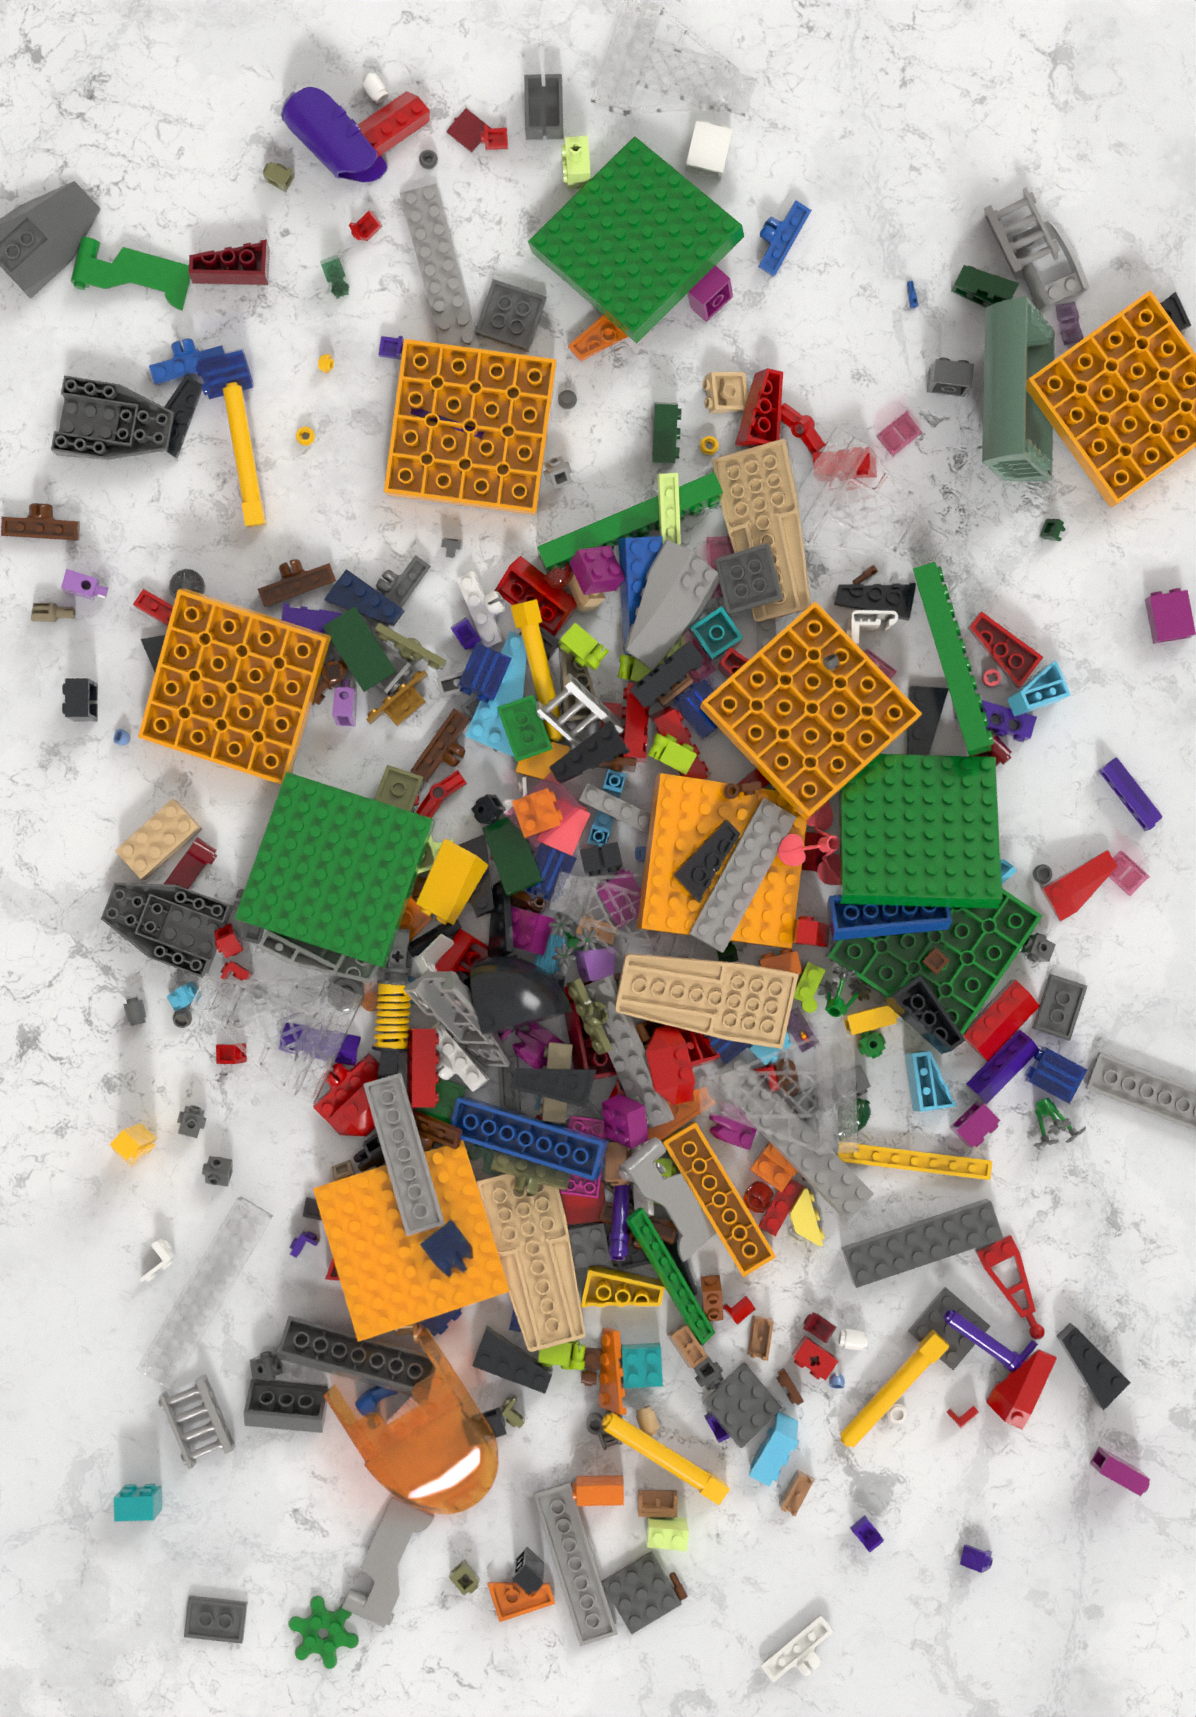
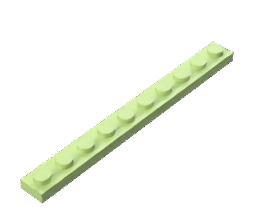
(669, 519)

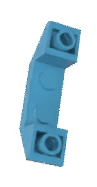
(602, 822)

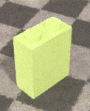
(667, 1533)

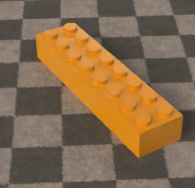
(719, 1198)

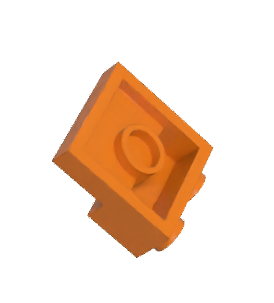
(537, 812)
(773, 1167)

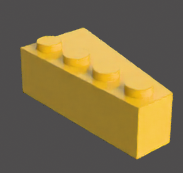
(133, 1143)
(620, 1288)

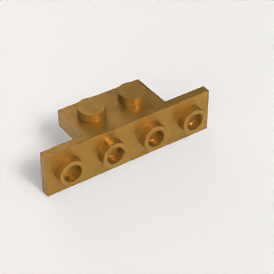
(403, 703)

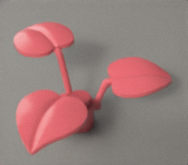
(792, 850)

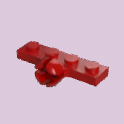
(345, 1084)

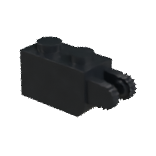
(371, 1154)

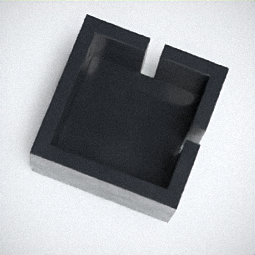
(77, 697)
(600, 859)

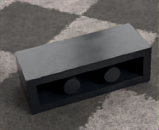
(528, 1571)

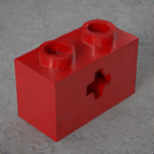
(808, 1348)

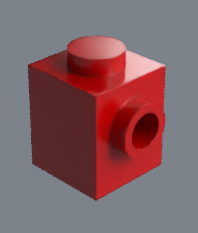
(228, 941)

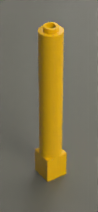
(244, 458)
(527, 618)
(928, 1352)
(706, 1482)

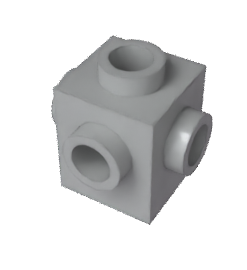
(557, 472)

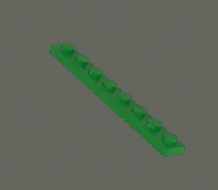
(670, 1275)

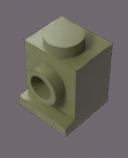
(278, 175)
(464, 1585)

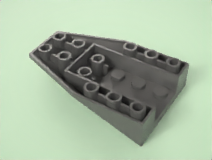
(45, 235)
(109, 422)
(168, 923)

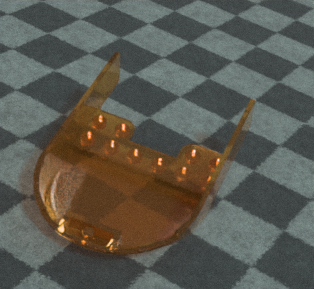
(435, 1454)

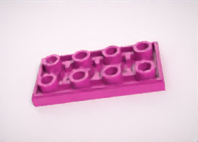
(579, 1185)

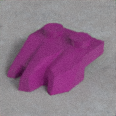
(533, 1044)
(732, 1132)

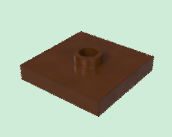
(620, 764)

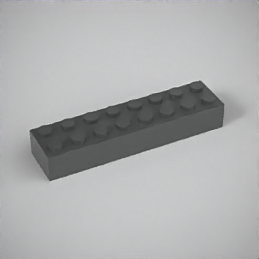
(922, 1243)
(344, 1356)

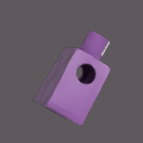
(75, 582)
(345, 704)
(595, 964)

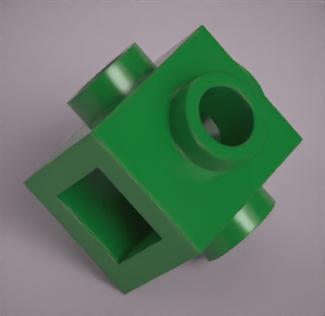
(864, 1044)

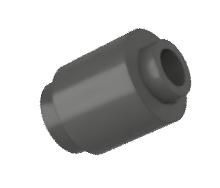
(135, 1011)

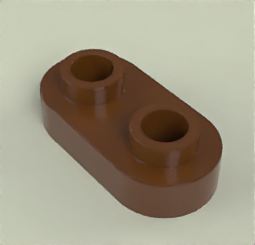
(785, 1082)
(784, 1380)

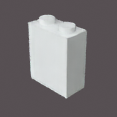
(709, 149)

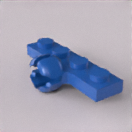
(782, 236)
(182, 362)

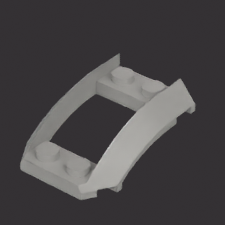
(1061, 288)

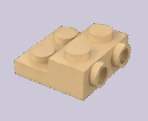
(725, 392)

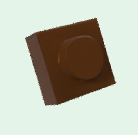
(935, 961)

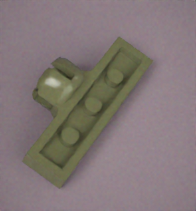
(409, 647)
(592, 1016)
(529, 1173)

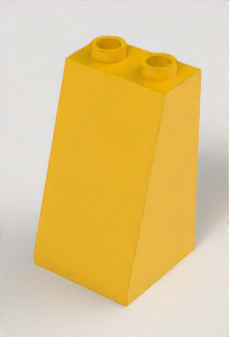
(450, 882)

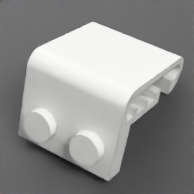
(863, 621)

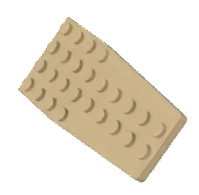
(764, 508)
(709, 997)
(535, 1260)

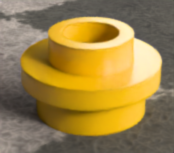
(325, 363)
(305, 430)
(709, 439)

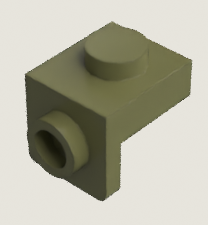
(513, 1417)

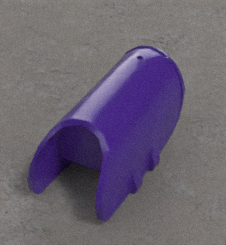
(332, 135)

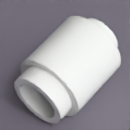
(375, 88)
(853, 1339)

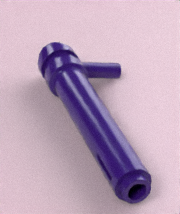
(618, 1235)
(1010, 1359)

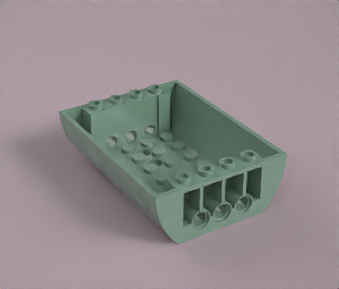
(1015, 431)

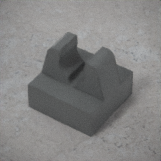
(451, 545)

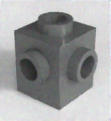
(1038, 948)
(191, 1121)
(218, 1171)
(266, 1366)
(708, 1374)

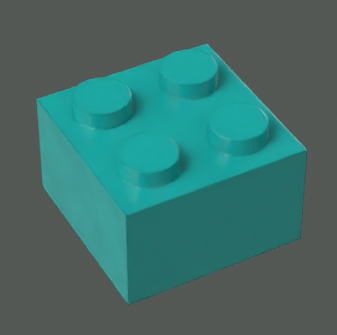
(716, 633)
(642, 1365)
(138, 1503)

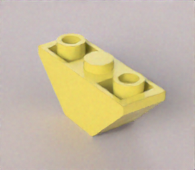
(805, 1218)

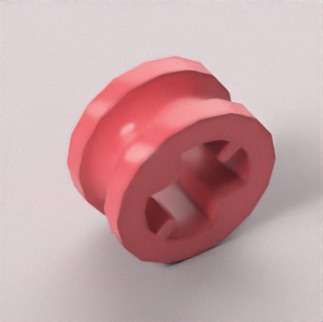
(993, 683)

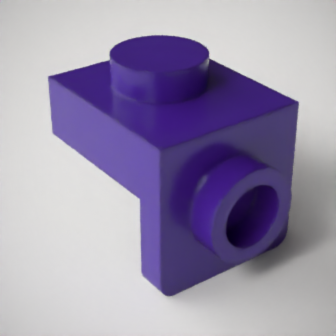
(391, 347)
(465, 634)
(298, 1244)
(717, 1429)
(867, 1533)
(976, 1559)

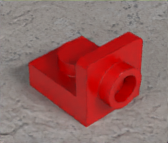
(239, 971)
(230, 1054)

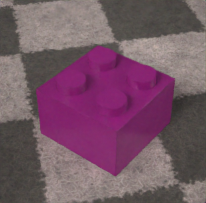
(710, 293)
(597, 570)
(530, 930)
(625, 1121)
(975, 1124)

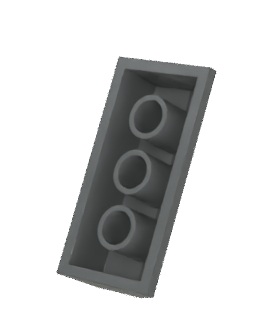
(285, 1406)

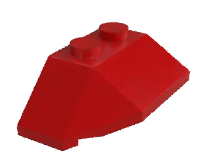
(670, 1065)
(355, 1115)

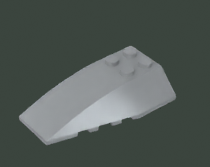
(671, 602)
(316, 958)
(451, 1003)

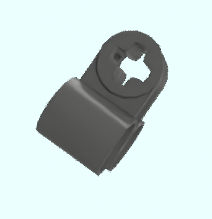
(606, 1439)

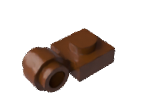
(747, 788)
(524, 901)
(592, 1361)

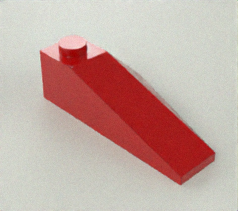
(1019, 1392)

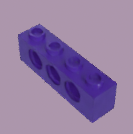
(1024, 722)

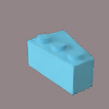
(1040, 691)
(926, 1083)
(775, 1450)

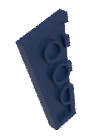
(354, 592)

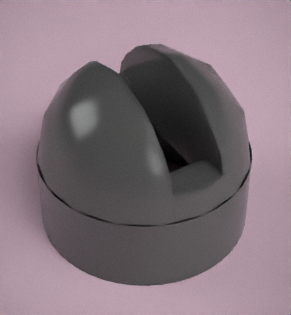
(831, 662)

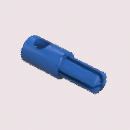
(912, 295)

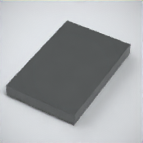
(1059, 1007)
(215, 1619)

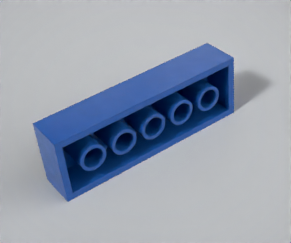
(635, 560)
(867, 920)

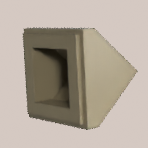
(343, 1170)

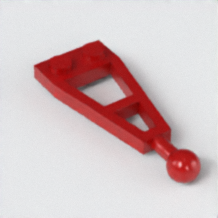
(999, 1252)

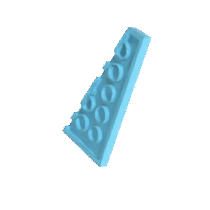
(486, 723)

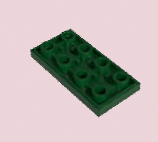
(359, 649)
(512, 856)

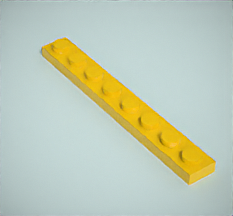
(920, 1161)

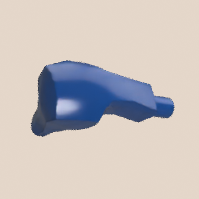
(369, 1399)

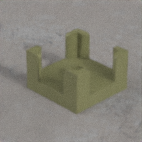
(399, 788)

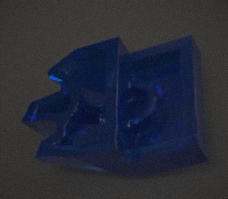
(448, 1249)

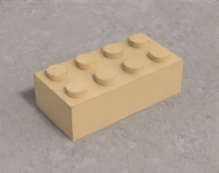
(158, 839)

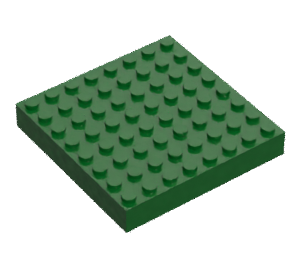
(636, 239)
(921, 833)
(335, 870)
(977, 944)

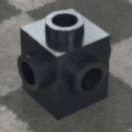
(488, 809)

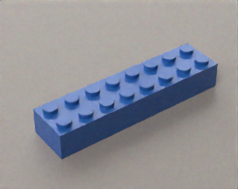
(529, 1138)

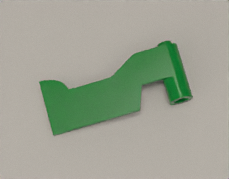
(133, 268)

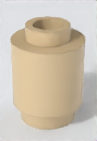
(647, 1420)

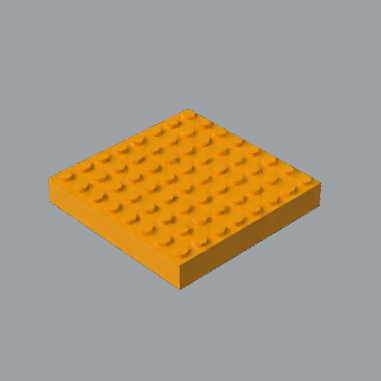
(480, 388)
(1123, 398)
(233, 686)
(806, 723)
(680, 821)
(389, 1274)

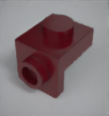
(819, 1326)

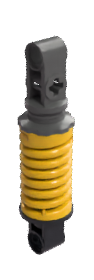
(394, 1009)

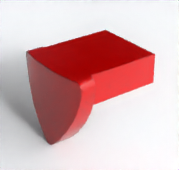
(769, 1068)
(739, 1310)
(965, 1418)

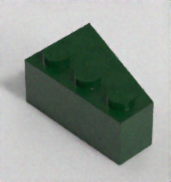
(983, 287)
(666, 432)

